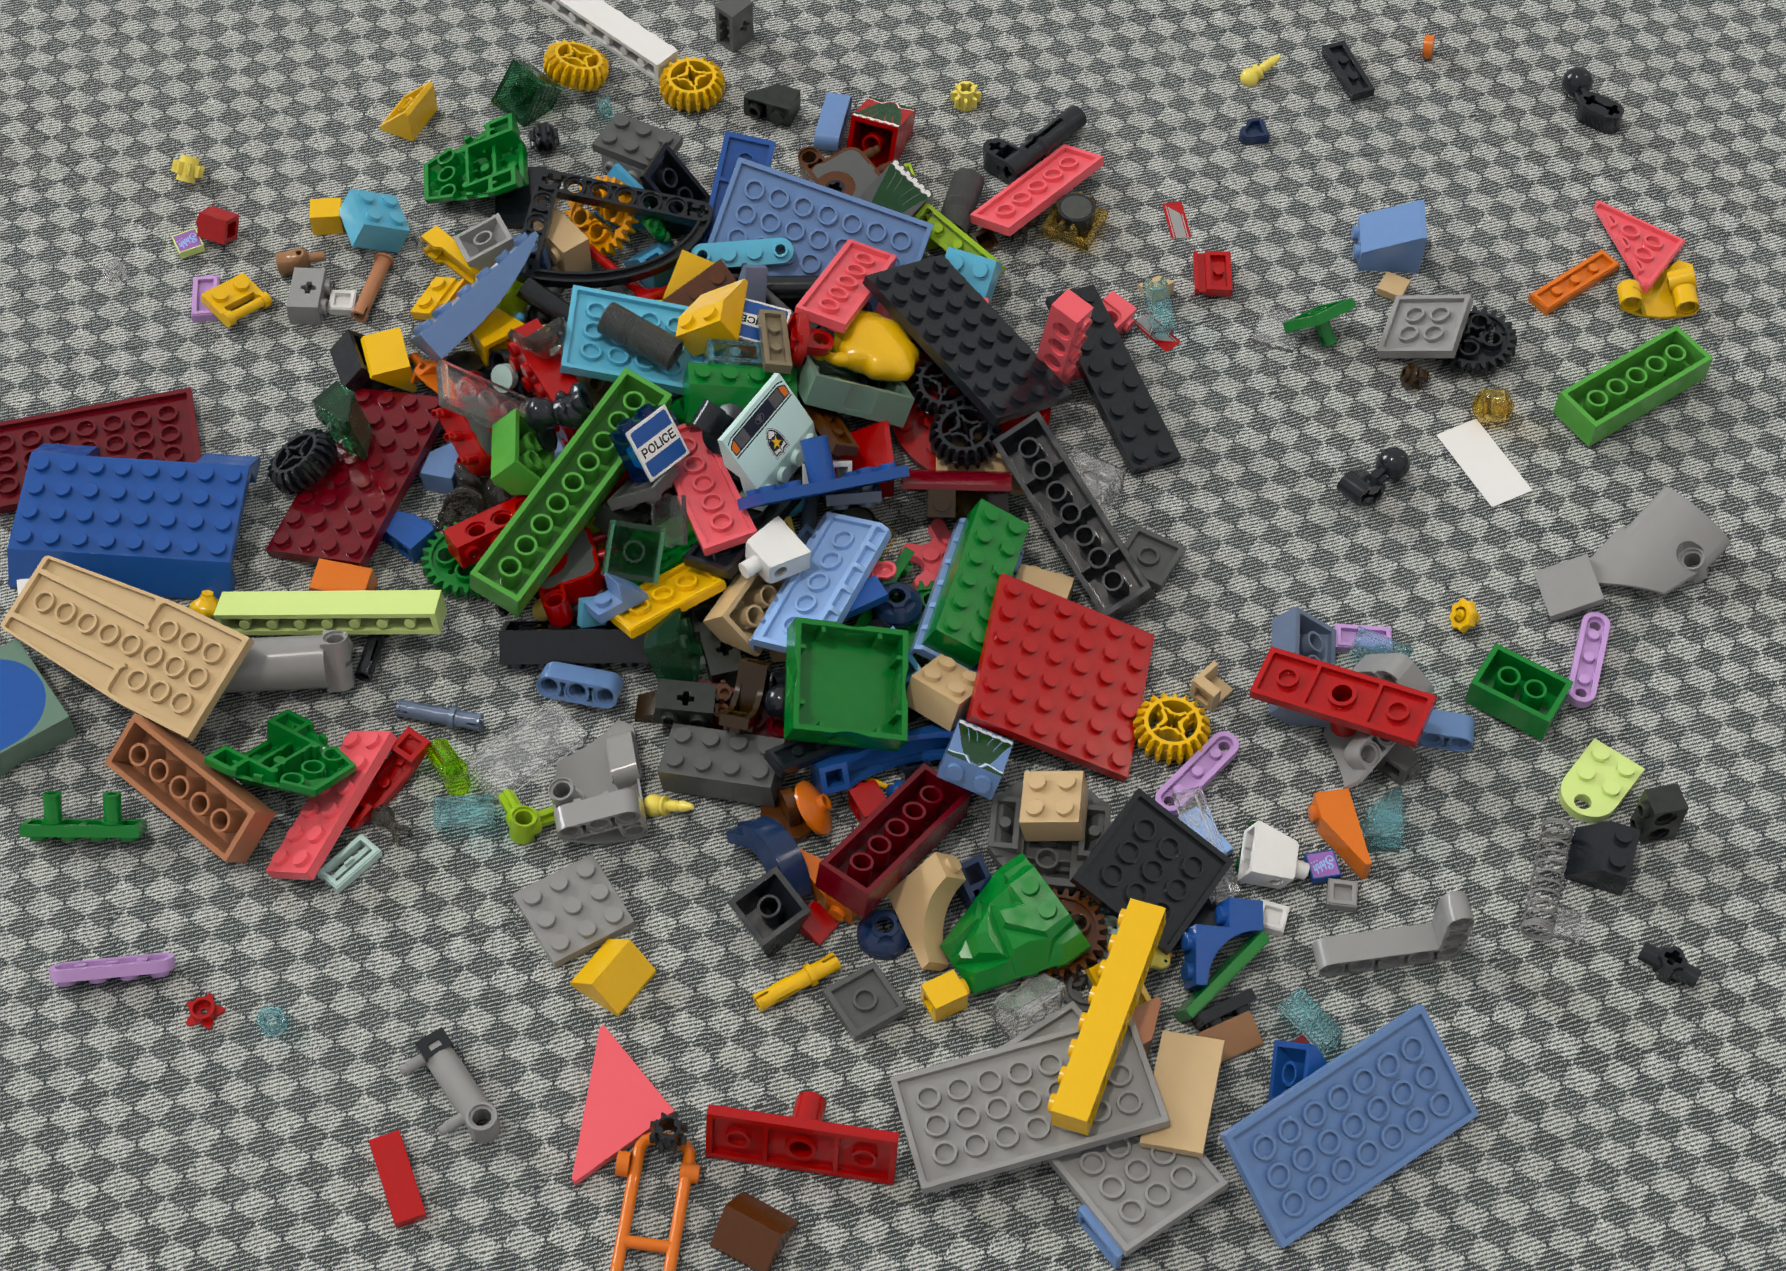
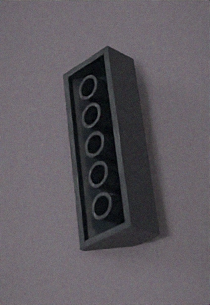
(541, 643)

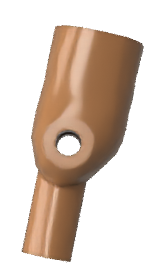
(296, 258)

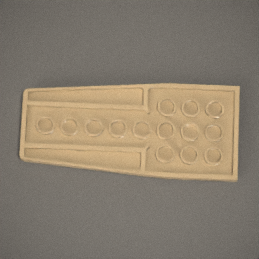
(128, 643)

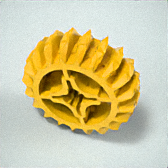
(575, 65)
(692, 84)
(1174, 719)

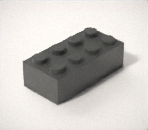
(719, 765)

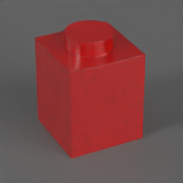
(217, 225)

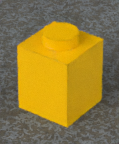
(325, 216)
(945, 995)

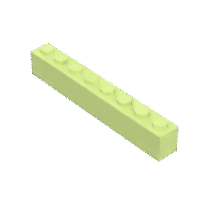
(350, 611)

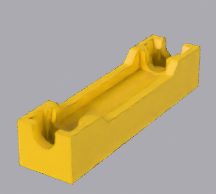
(444, 250)

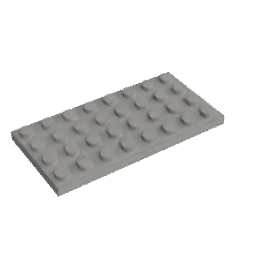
(992, 1111)
(1126, 1186)

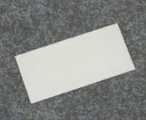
(1484, 462)

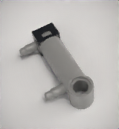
(439, 1058)

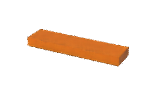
(1573, 282)

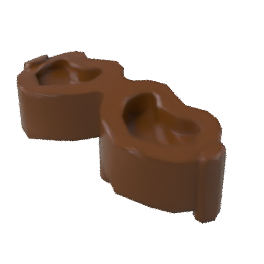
(722, 698)

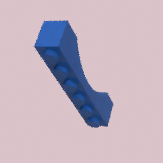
(856, 764)

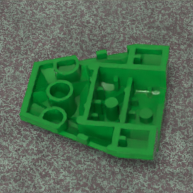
(480, 168)
(289, 759)
(1013, 930)

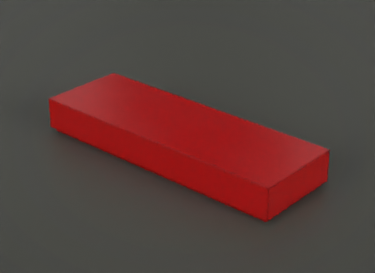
(397, 1179)

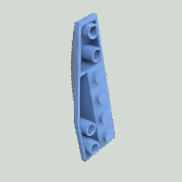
(473, 303)

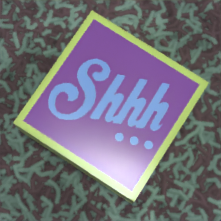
(188, 243)

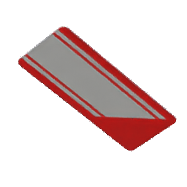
(1176, 220)
(1165, 342)

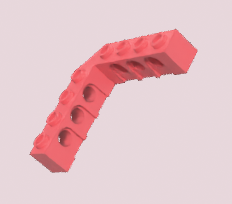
(1067, 330)

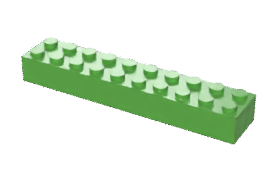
(562, 499)

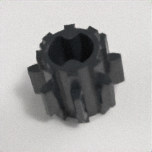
(544, 138)
(668, 1142)

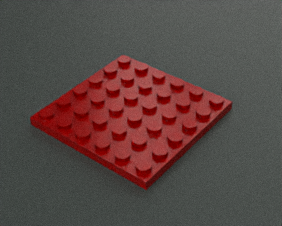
(1061, 677)

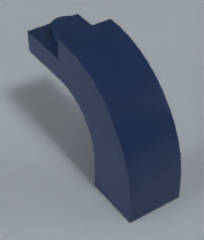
(774, 848)

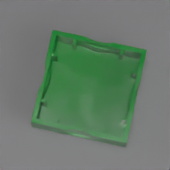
(846, 685)

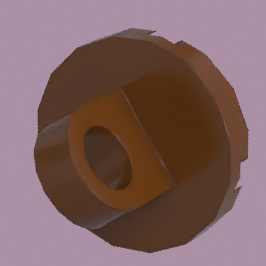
(788, 815)

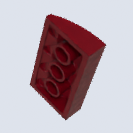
(958, 480)

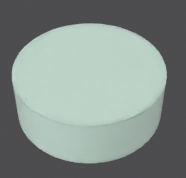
(504, 375)

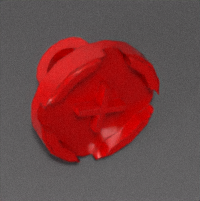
(804, 339)

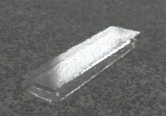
(1197, 815)

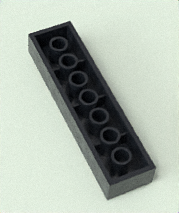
(1074, 518)

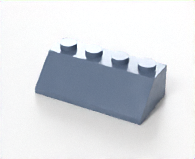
(1306, 636)

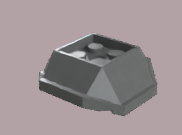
(1053, 859)

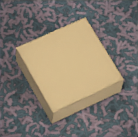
(1392, 285)

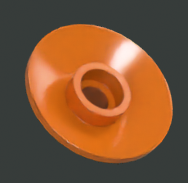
(814, 807)

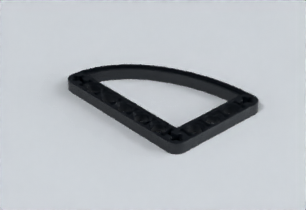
(617, 276)

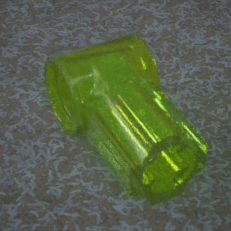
(449, 767)

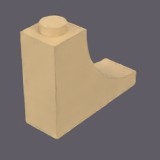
(923, 903)

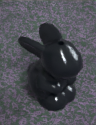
(567, 411)

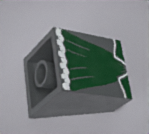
(898, 190)

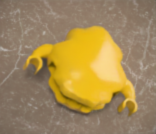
(874, 348)

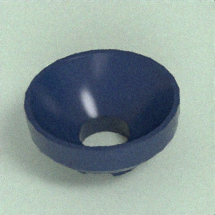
(900, 614)
(879, 944)

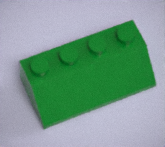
(725, 385)

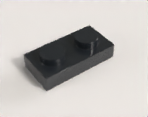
(1236, 1005)

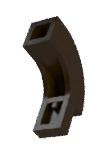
(748, 697)

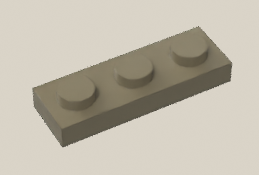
(774, 341)

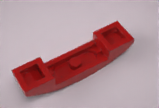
(392, 776)

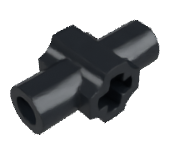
(1669, 964)

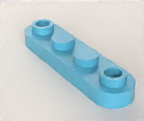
(747, 251)

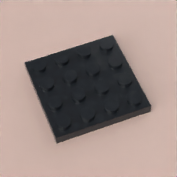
(1153, 860)

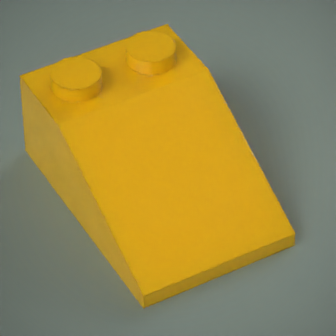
(713, 317)

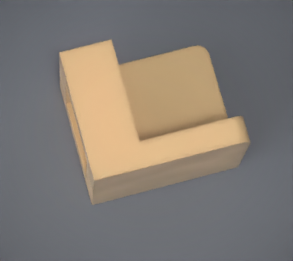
(1209, 689)

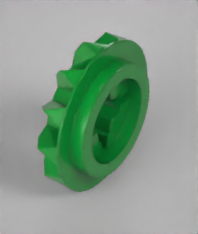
(656, 229)

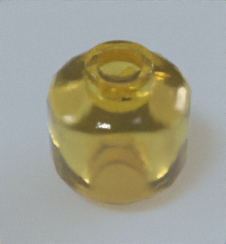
(1492, 406)

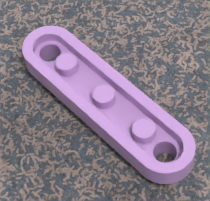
(1588, 659)
(1200, 768)
(101, 969)

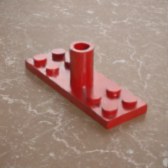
(1343, 697)
(802, 1141)

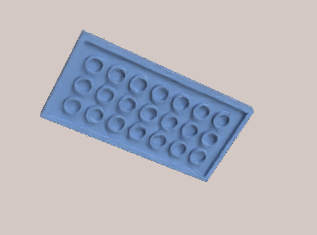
(813, 218)
(1349, 1125)

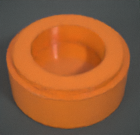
(1428, 46)

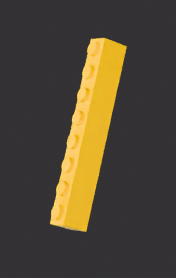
(1107, 1018)

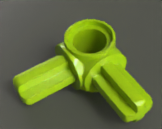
(523, 820)

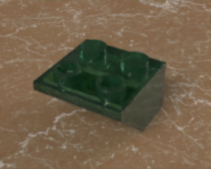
(344, 419)
(673, 648)

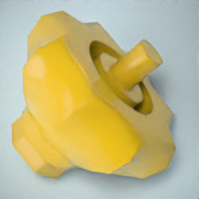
(205, 604)
(1464, 615)

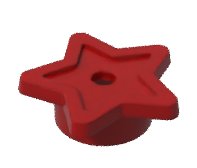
(200, 1004)

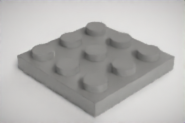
(1425, 326)
(573, 910)

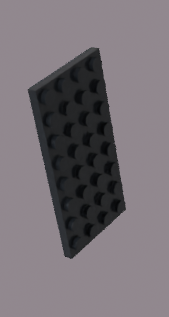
(967, 339)

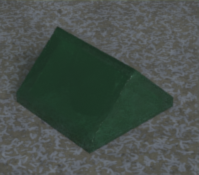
(634, 551)

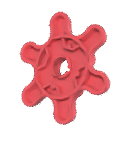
(931, 554)

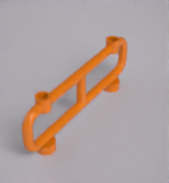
(630, 1166)

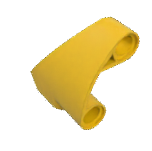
(1669, 298)

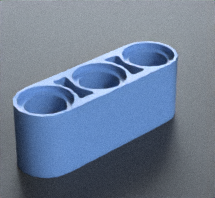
(833, 122)
(580, 685)
(1448, 731)

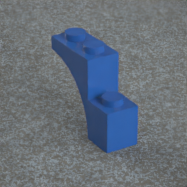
(1201, 942)

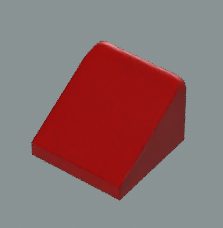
(818, 925)

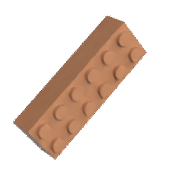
(189, 791)

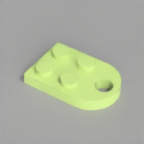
(1599, 779)

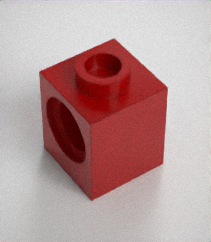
(865, 799)

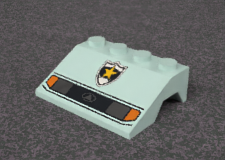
(766, 437)

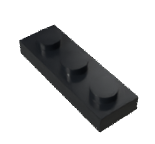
(1347, 70)

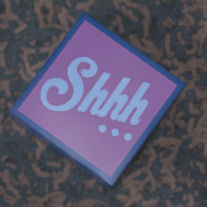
(1322, 866)

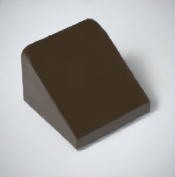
(986, 239)
(646, 707)

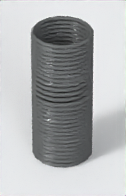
(963, 197)
(646, 341)

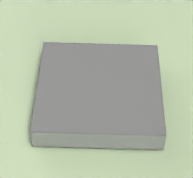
(1569, 587)

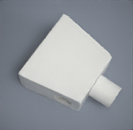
(775, 553)
(1269, 858)

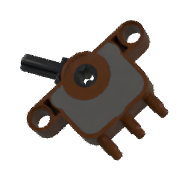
(844, 171)

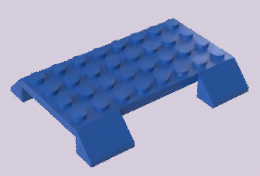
(133, 519)

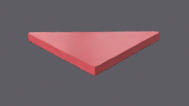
(1641, 244)
(616, 1107)

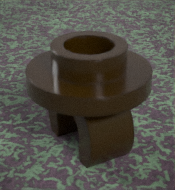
(1413, 377)

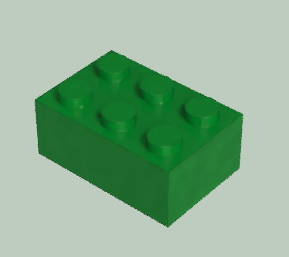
(1518, 691)

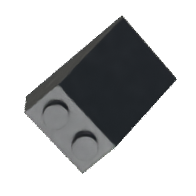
(670, 176)

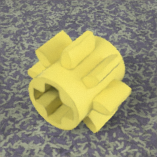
(965, 96)
(187, 168)

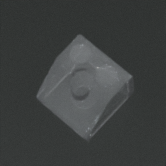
(1028, 1004)

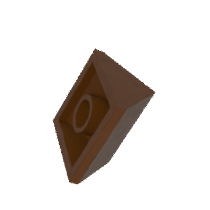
(752, 1232)

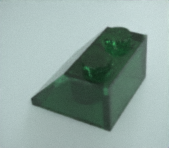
(526, 93)

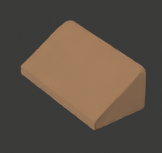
(1239, 1035)

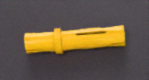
(790, 985)

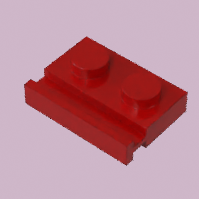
(1212, 273)

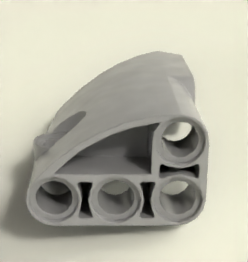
(1660, 547)
(1362, 751)

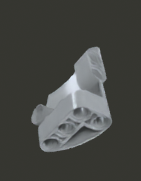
(602, 790)

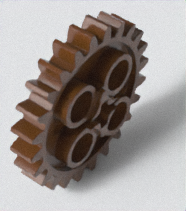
(1094, 932)

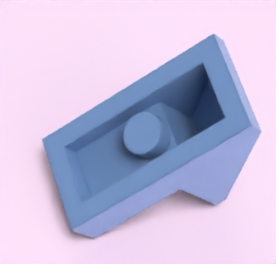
(617, 599)

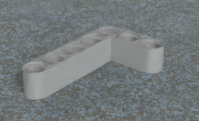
(1399, 946)

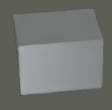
(484, 242)

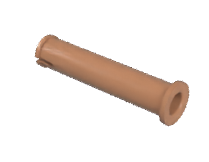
(372, 286)

